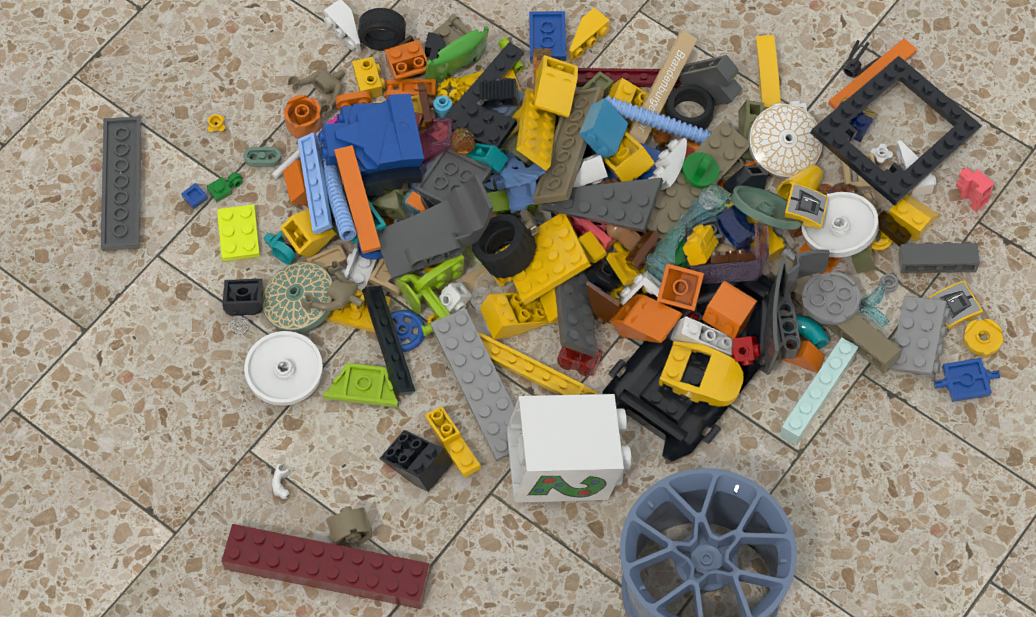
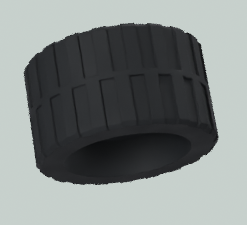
(515, 256)

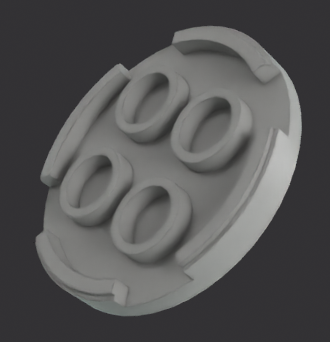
(831, 298)

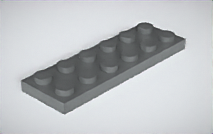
(576, 315)

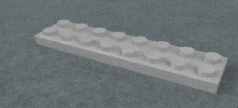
(476, 378)

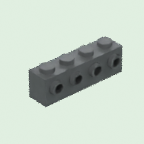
(938, 257)

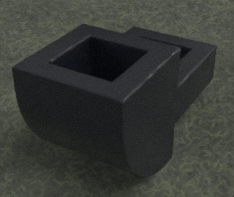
(433, 45)

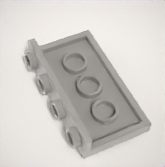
(921, 335)

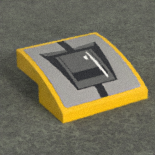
(806, 205)
(961, 302)

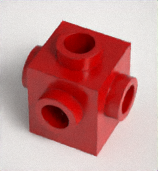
(746, 350)

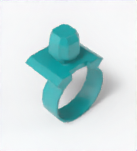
(280, 249)

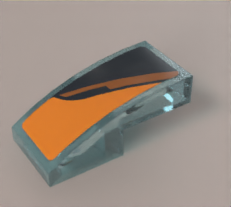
(416, 202)

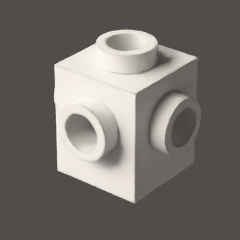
(455, 297)

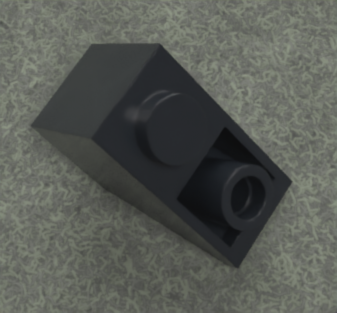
(750, 176)

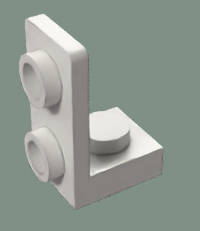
(650, 284)

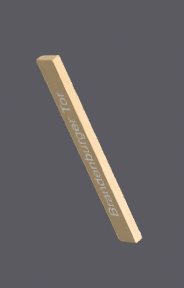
(664, 82)

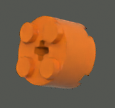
(302, 116)

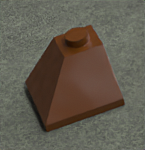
(602, 304)

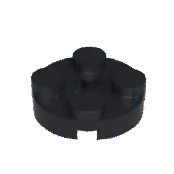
(598, 273)

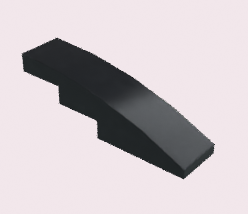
(390, 179)

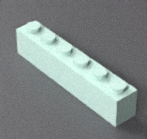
(818, 391)

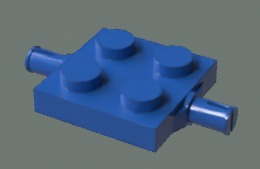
(966, 379)

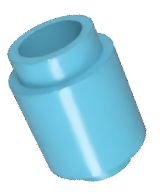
(442, 106)

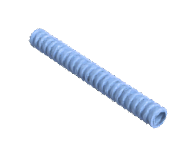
(659, 121)
(338, 200)

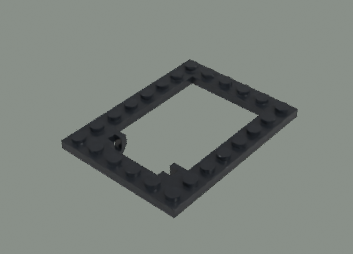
(894, 182)

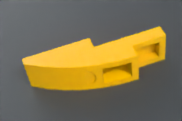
(452, 442)

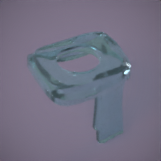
(868, 303)

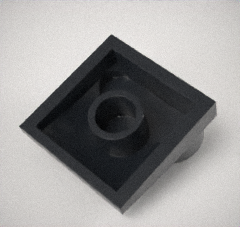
(242, 296)

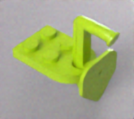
(426, 285)

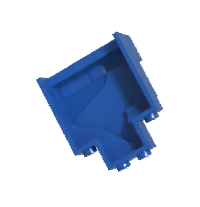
(381, 135)

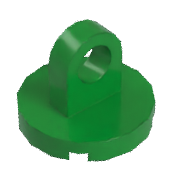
(700, 170)

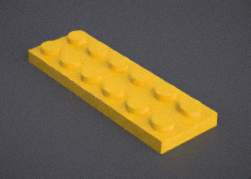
(536, 132)

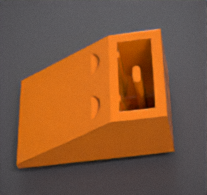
(645, 319)

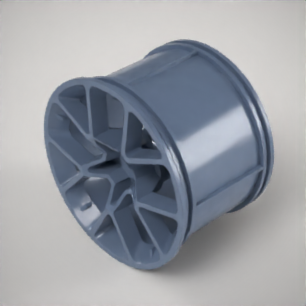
(704, 557)

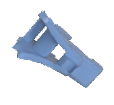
(519, 182)

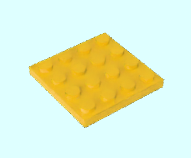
(556, 259)

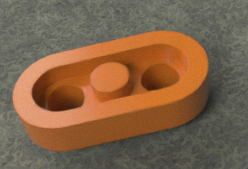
(353, 98)

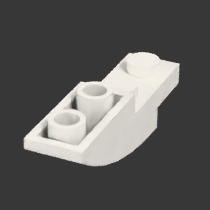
(670, 162)

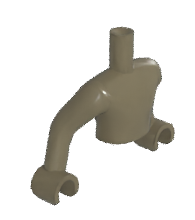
(324, 83)
(341, 290)

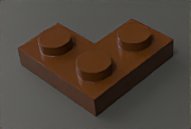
(730, 256)

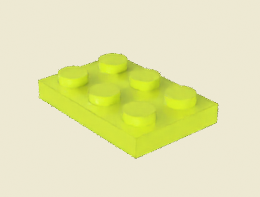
(238, 233)

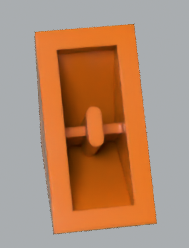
(808, 357)

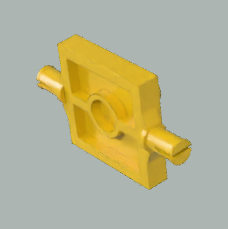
(621, 267)

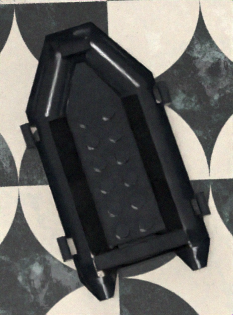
(674, 415)

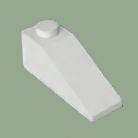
(905, 159)

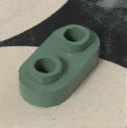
(262, 156)

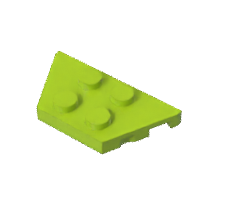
(362, 385)

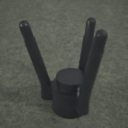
(853, 66)

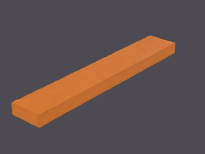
(903, 49)
(357, 199)

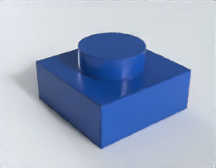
(194, 196)

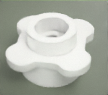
(881, 158)

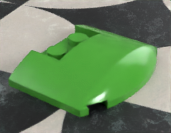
(457, 55)

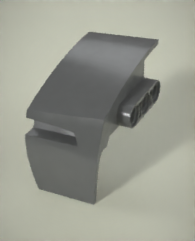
(438, 231)
(775, 336)

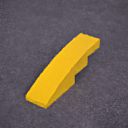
(768, 70)

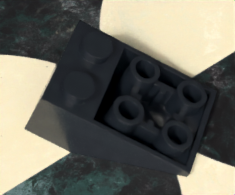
(417, 460)

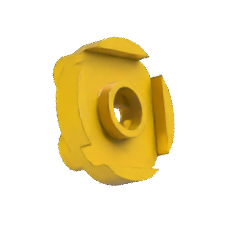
(978, 346)

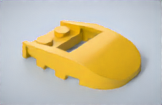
(721, 379)

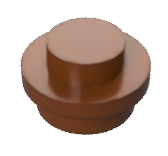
(660, 136)

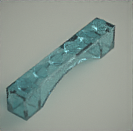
(666, 249)

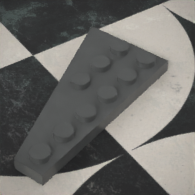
(614, 204)

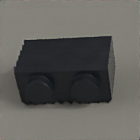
(498, 93)

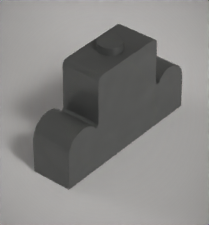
(715, 76)

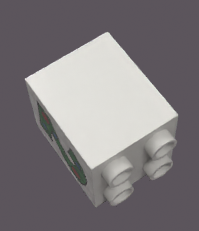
(566, 448)

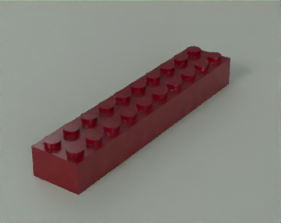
(326, 566)

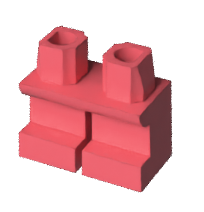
(975, 187)

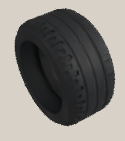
(381, 18)
(694, 94)

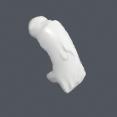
(278, 488)

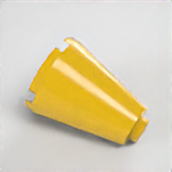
(809, 177)

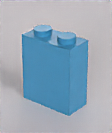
(603, 128)

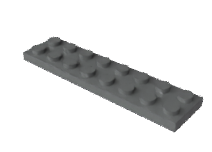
(121, 183)

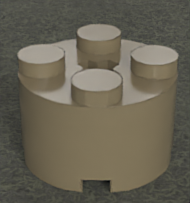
(350, 526)

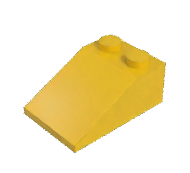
(629, 160)

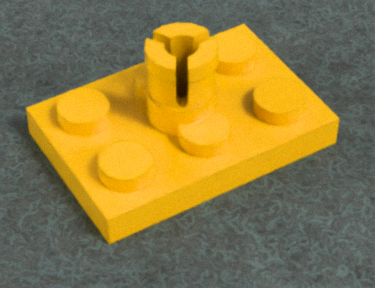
(354, 316)

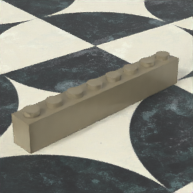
(857, 330)

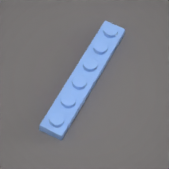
(315, 183)

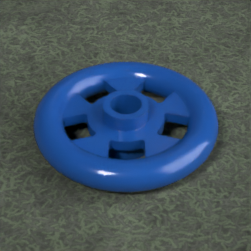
(416, 322)

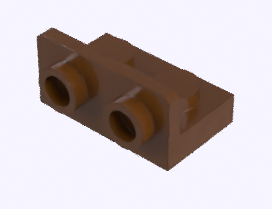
(644, 246)

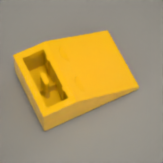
(555, 86)
(631, 94)
(509, 316)

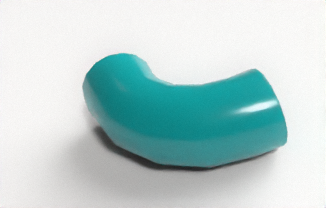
(811, 331)

